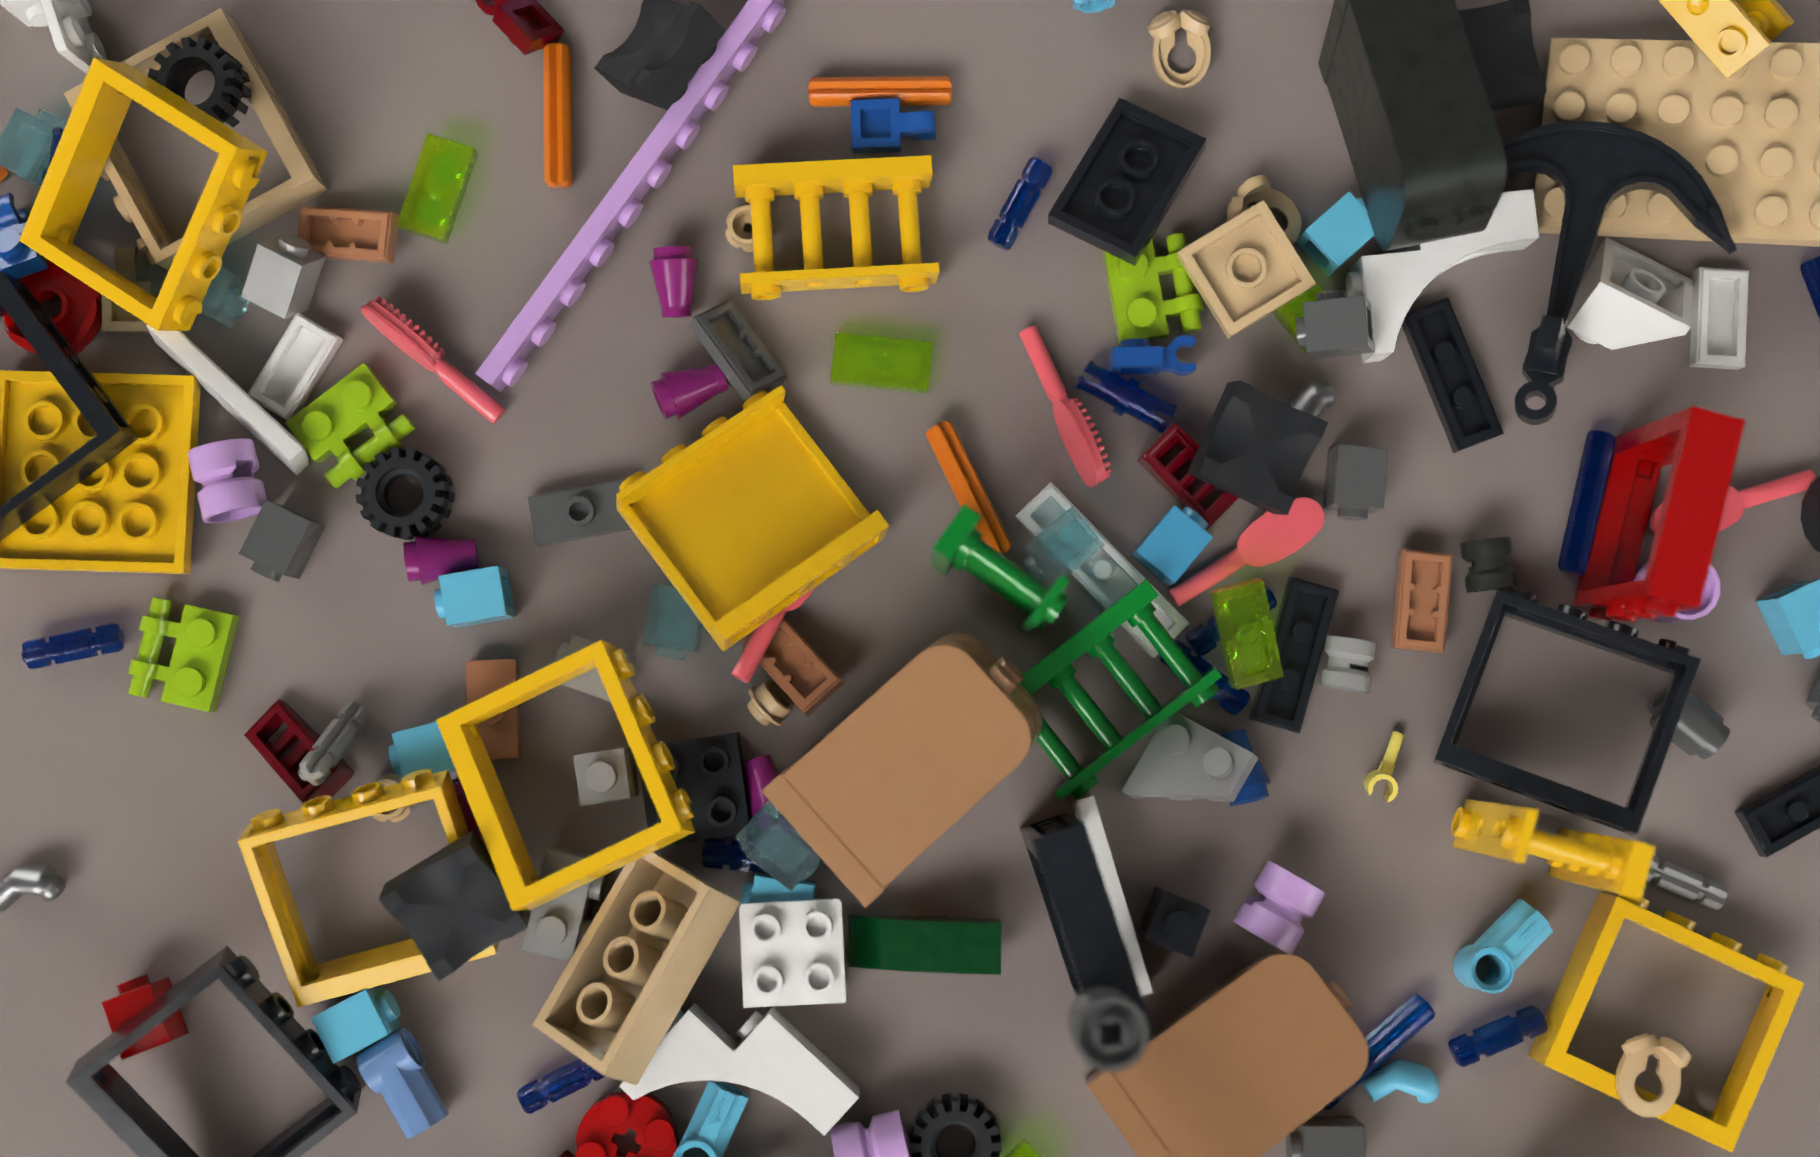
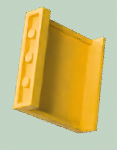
(748, 517)

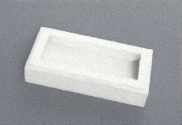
(1719, 318)
(295, 367)

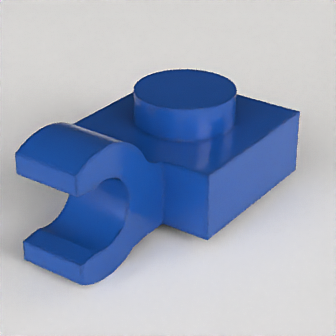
(880, 125)
(15, 256)
(1140, 358)

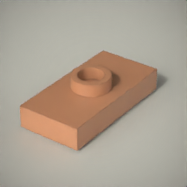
(350, 233)
(1421, 601)
(798, 668)
(502, 732)

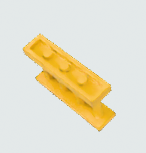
(1730, 29)
(856, 181)
(1574, 855)

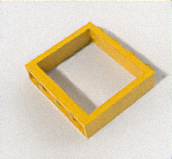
(77, 169)
(492, 808)
(362, 970)
(1754, 1054)

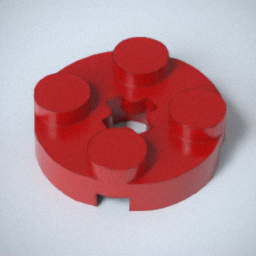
(80, 312)
(617, 1114)

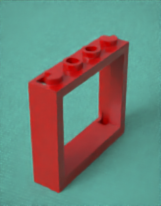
(1703, 459)

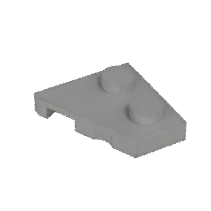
(1190, 763)

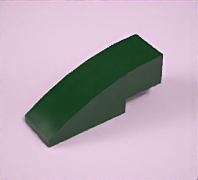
(925, 944)

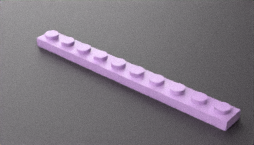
(623, 201)

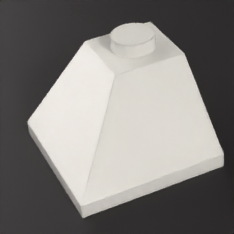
(1630, 300)

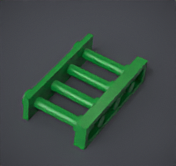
(963, 549)
(1098, 642)

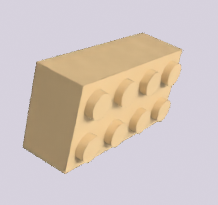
(635, 966)

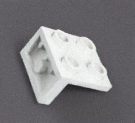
(67, 26)
(792, 953)

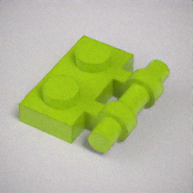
(1138, 294)
(344, 413)
(197, 659)

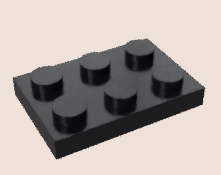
(1127, 181)

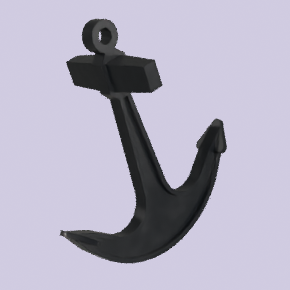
(1594, 168)

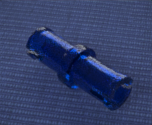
(1126, 396)

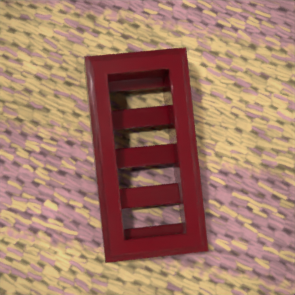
(1176, 488)
(287, 766)

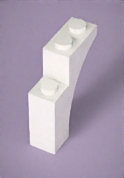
(1398, 278)
(768, 1059)

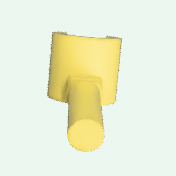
(1386, 769)

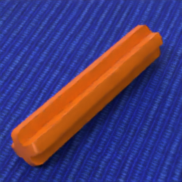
(909, 89)
(558, 115)
(967, 484)

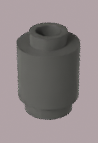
(1698, 729)

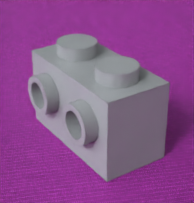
(561, 923)

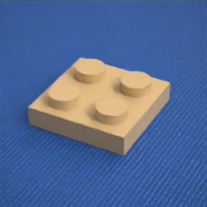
(1245, 269)

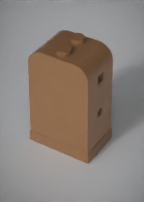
(909, 762)
(1238, 1065)

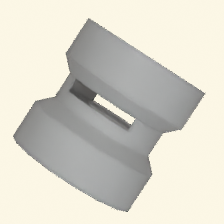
(1348, 664)

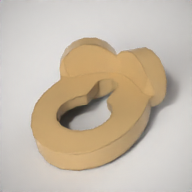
(1163, 32)
(1258, 189)
(1670, 1058)

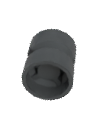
(1107, 1028)

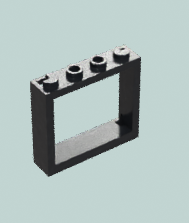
(82, 387)
(1614, 638)
(1079, 906)
(146, 1130)

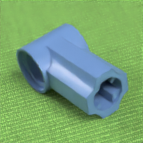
(397, 1072)

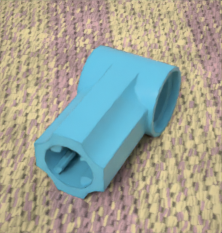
(1505, 944)
(714, 1119)

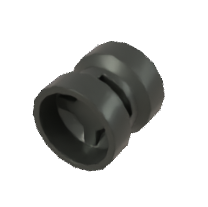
(1488, 564)

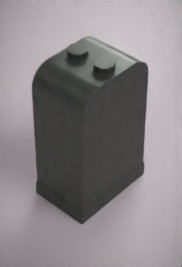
(1413, 118)

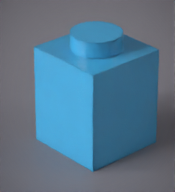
(1173, 544)

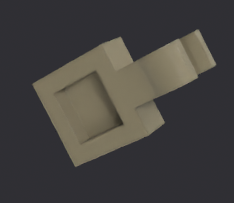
(134, 267)

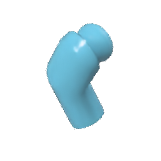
(1404, 1076)

